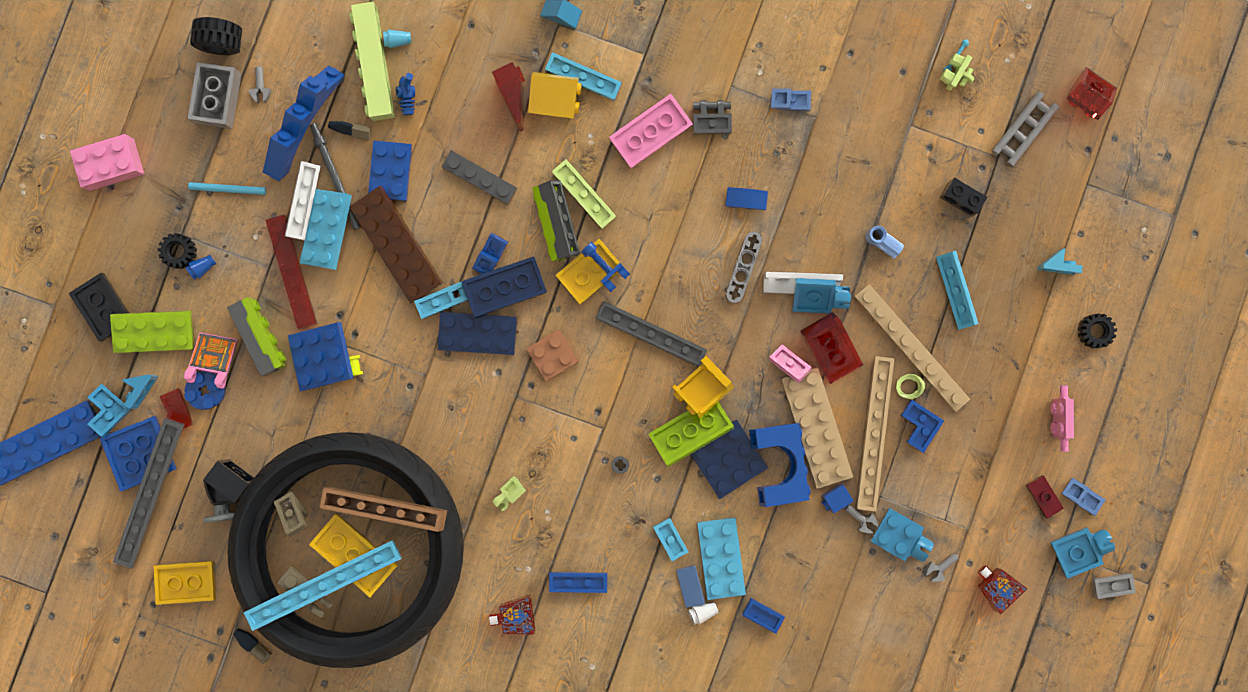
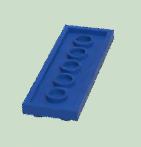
(46, 441)

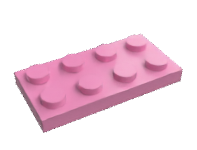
(650, 131)

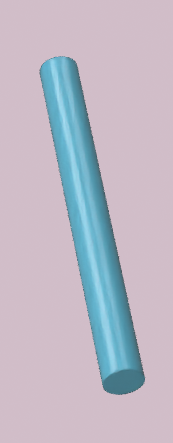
(227, 188)

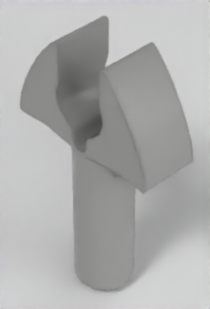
(260, 86)
(862, 519)
(940, 568)

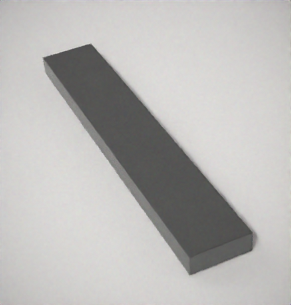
(651, 334)

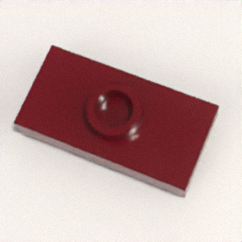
(1044, 496)

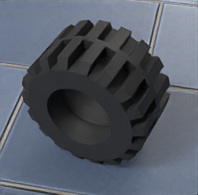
(216, 36)

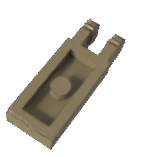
(294, 578)

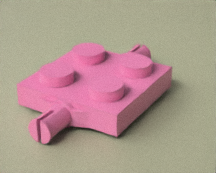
(1063, 418)

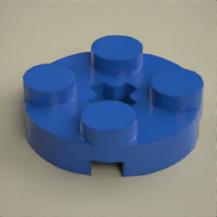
(194, 395)

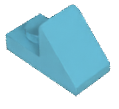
(1057, 264)

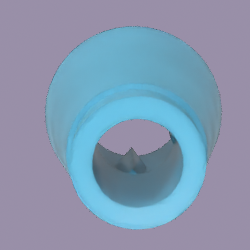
(396, 38)

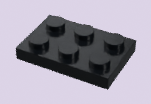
(96, 302)

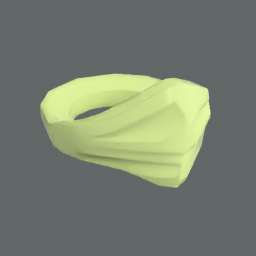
(921, 386)

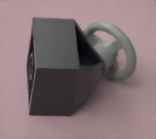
(225, 486)

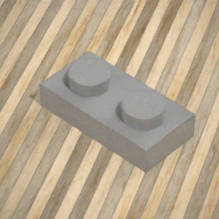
(1113, 585)

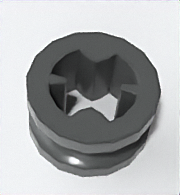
(615, 468)

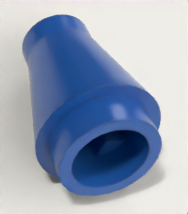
(200, 267)

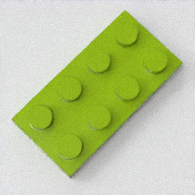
(152, 331)
(689, 433)

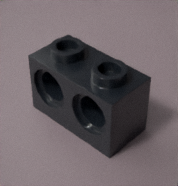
(963, 197)

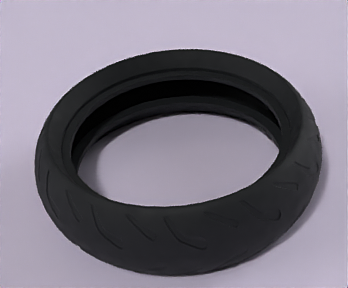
(250, 569)

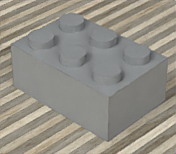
(214, 95)

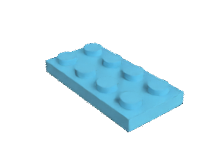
(325, 229)
(721, 558)

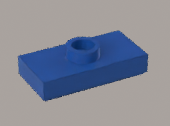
(763, 615)

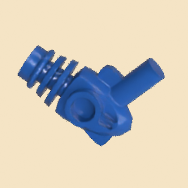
(406, 93)

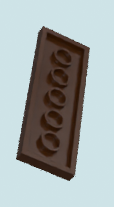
(396, 244)

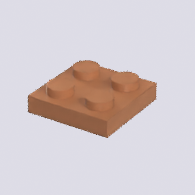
(552, 355)

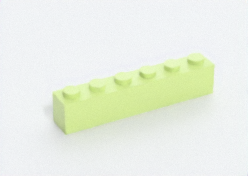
(372, 61)

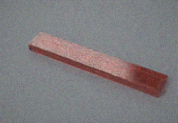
(291, 272)

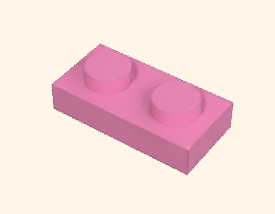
(790, 363)

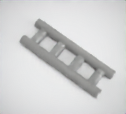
(1025, 117)

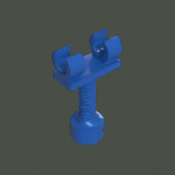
(590, 250)

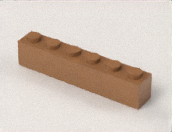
(383, 509)

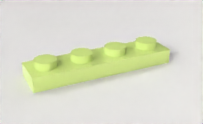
(584, 194)

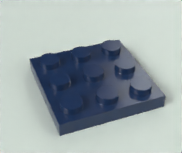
(729, 461)

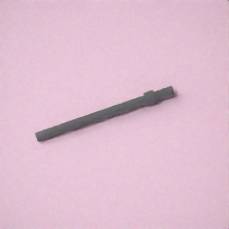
(320, 143)

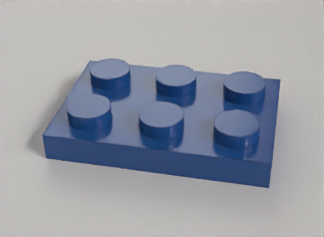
(391, 168)

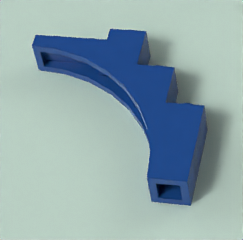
(296, 119)

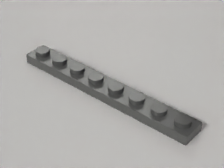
(148, 493)

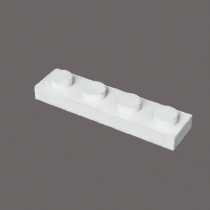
(302, 200)

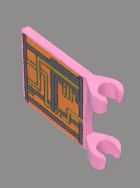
(211, 355)

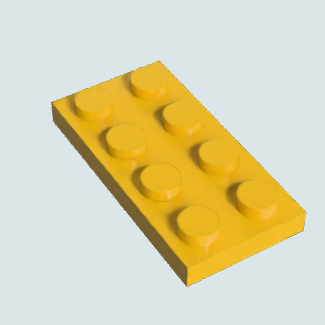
(341, 543)

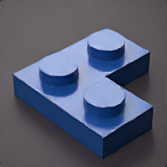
(926, 425)

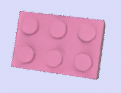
(107, 162)

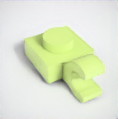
(510, 493)

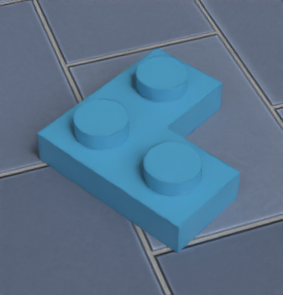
(111, 411)

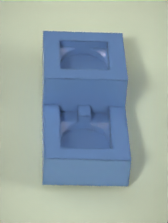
(791, 100)
(1083, 497)

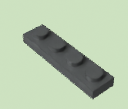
(479, 177)

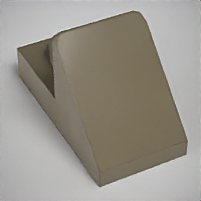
(291, 514)

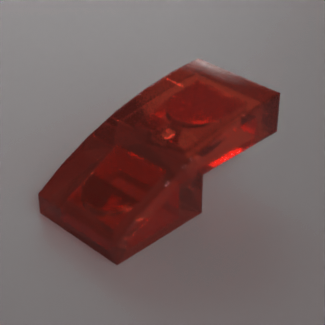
(176, 407)

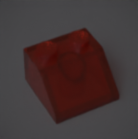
(1092, 94)

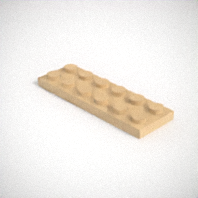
(819, 429)

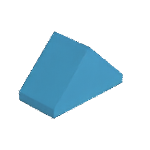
(561, 12)

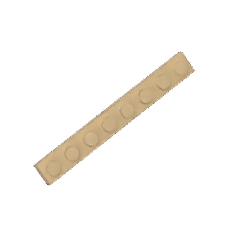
(911, 348)
(875, 433)

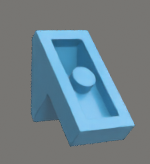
(141, 387)

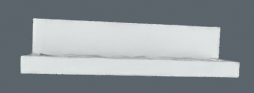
(785, 282)

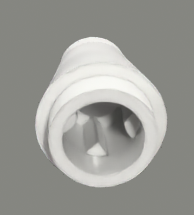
(701, 613)

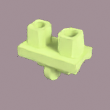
(961, 64)

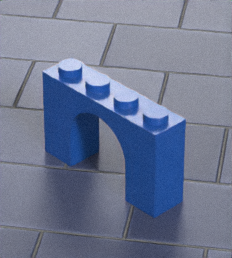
(794, 486)

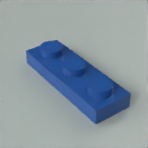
(578, 582)

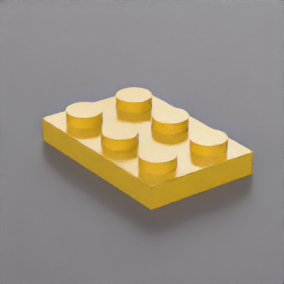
(584, 275)
(184, 582)

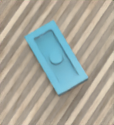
(670, 539)

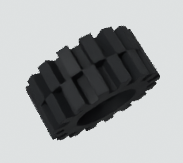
(169, 242)
(1108, 327)

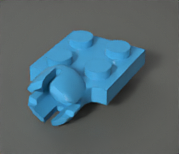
(819, 296)
(901, 537)
(1082, 550)

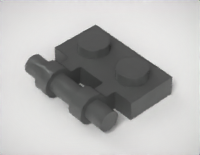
(712, 123)

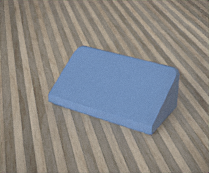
(690, 586)

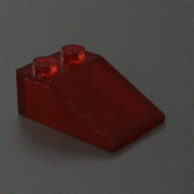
(510, 84)
(831, 347)

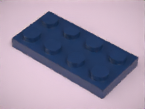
(504, 287)
(477, 335)

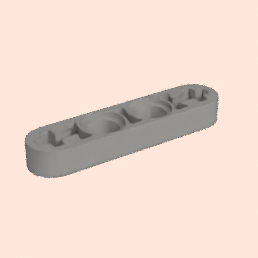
(746, 268)

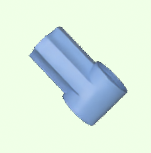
(885, 243)

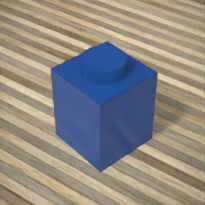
(836, 498)

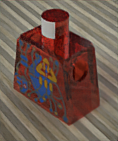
(999, 588)
(515, 616)

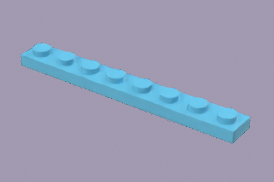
(322, 585)

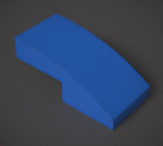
(746, 198)
(490, 254)

